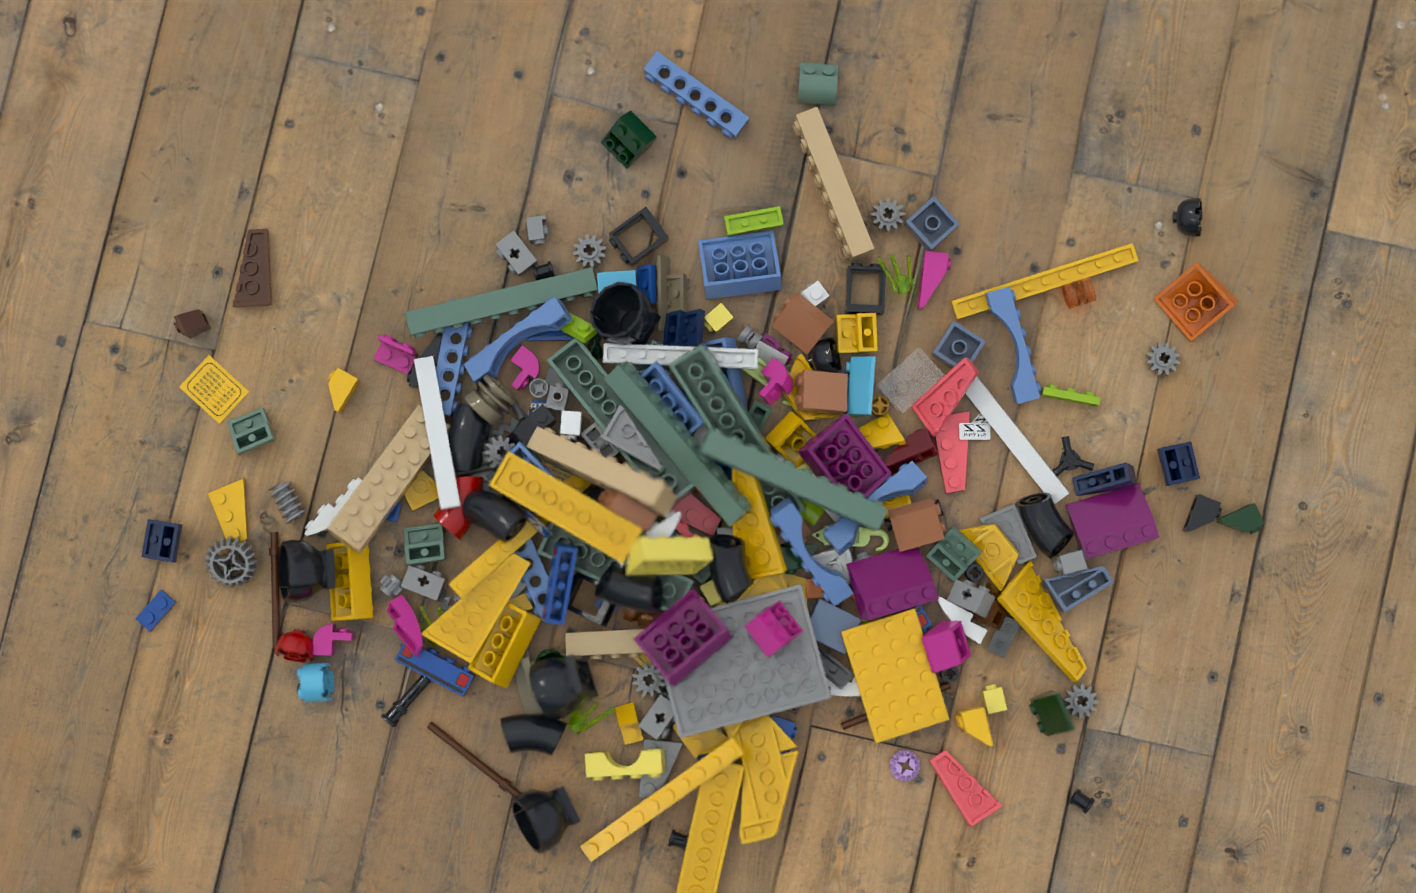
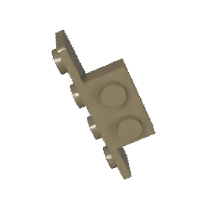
(671, 290)
(523, 681)

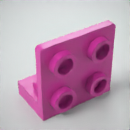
(395, 355)

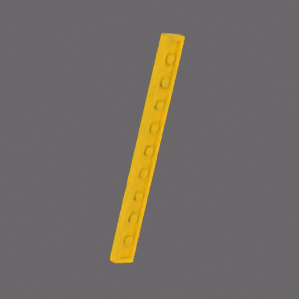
(1051, 279)
(501, 551)
(662, 799)

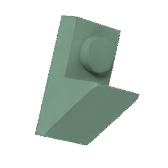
(759, 413)

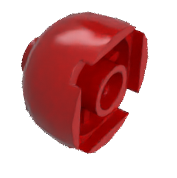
(295, 646)

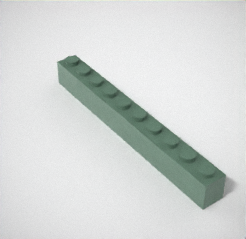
(499, 302)
(678, 443)
(792, 480)

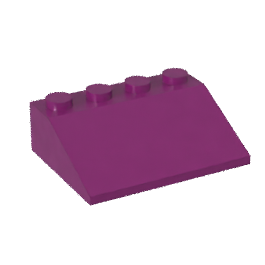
(845, 457)
(1112, 521)
(891, 583)
(683, 637)

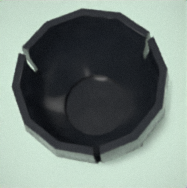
(623, 314)
(304, 566)
(561, 684)
(544, 817)

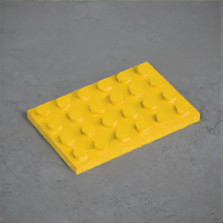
(894, 675)

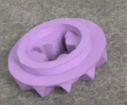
(896, 769)

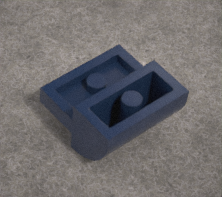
(684, 328)
(1178, 463)
(162, 541)

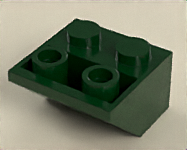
(628, 139)

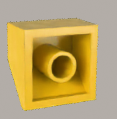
(789, 437)
(975, 723)

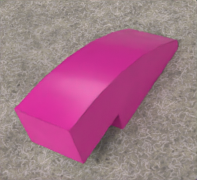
(406, 624)

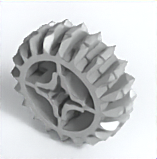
(238, 563)

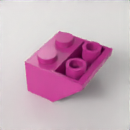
(773, 628)
(946, 645)

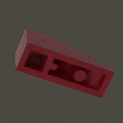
(918, 448)

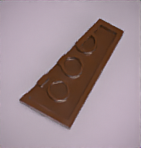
(255, 276)

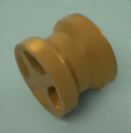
(879, 406)

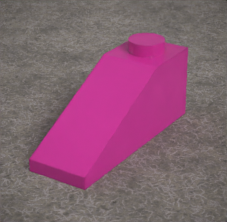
(933, 270)

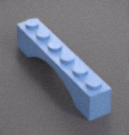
(549, 317)
(1023, 384)
(904, 483)
(790, 521)

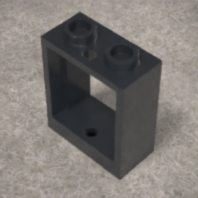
(654, 225)
(857, 268)
(606, 609)

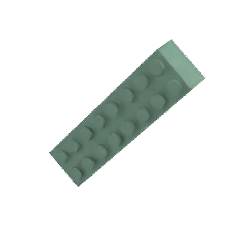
(594, 562)

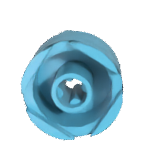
(315, 682)

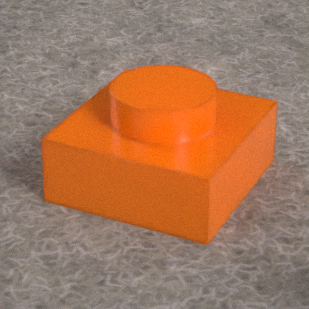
(812, 590)

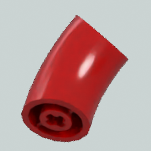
(453, 518)

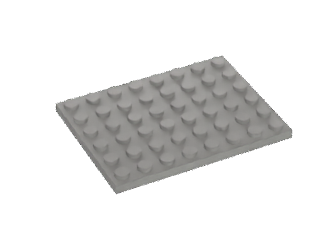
(742, 680)

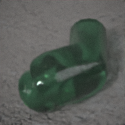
(595, 348)

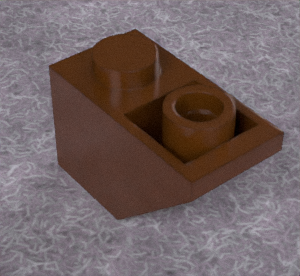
(191, 323)
(996, 613)

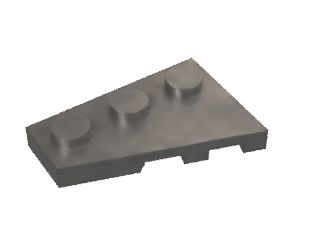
(1013, 528)
(651, 785)

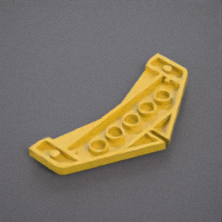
(765, 776)

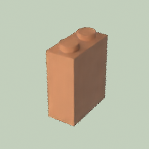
(801, 322)
(821, 392)
(627, 508)
(917, 524)

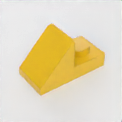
(629, 723)

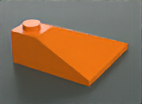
(1195, 301)

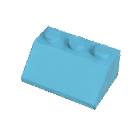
(860, 385)

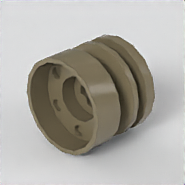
(490, 399)

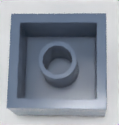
(931, 224)
(956, 345)

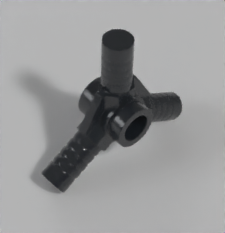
(1070, 459)

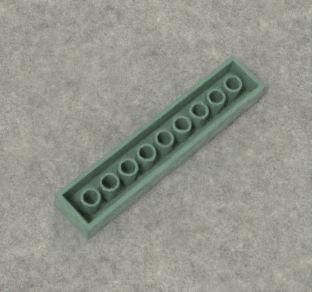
(587, 383)
(724, 410)

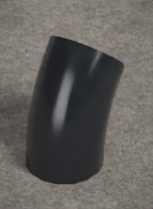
(467, 438)
(494, 514)
(1044, 523)
(728, 565)
(630, 591)
(532, 732)

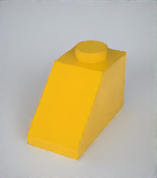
(341, 388)

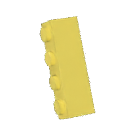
(669, 556)

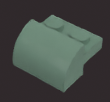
(817, 83)
(251, 431)
(424, 544)
(953, 553)

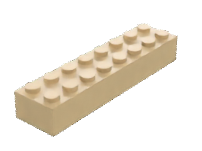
(833, 184)
(602, 471)
(384, 484)

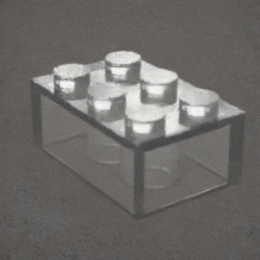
(909, 381)

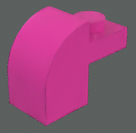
(530, 367)
(778, 381)
(325, 639)

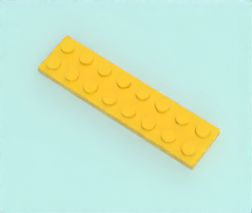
(566, 507)
(710, 831)

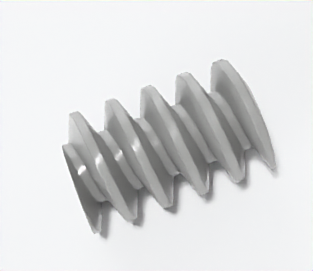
(288, 502)

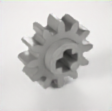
(889, 207)
(595, 245)
(1166, 352)
(497, 444)
(642, 683)
(1088, 703)

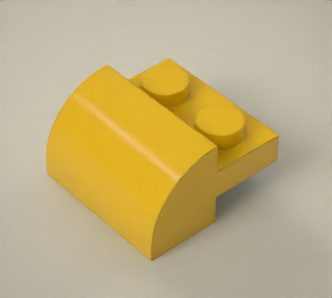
(856, 333)

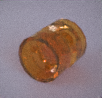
(1085, 293)
(642, 618)

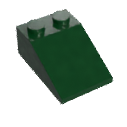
(1051, 713)

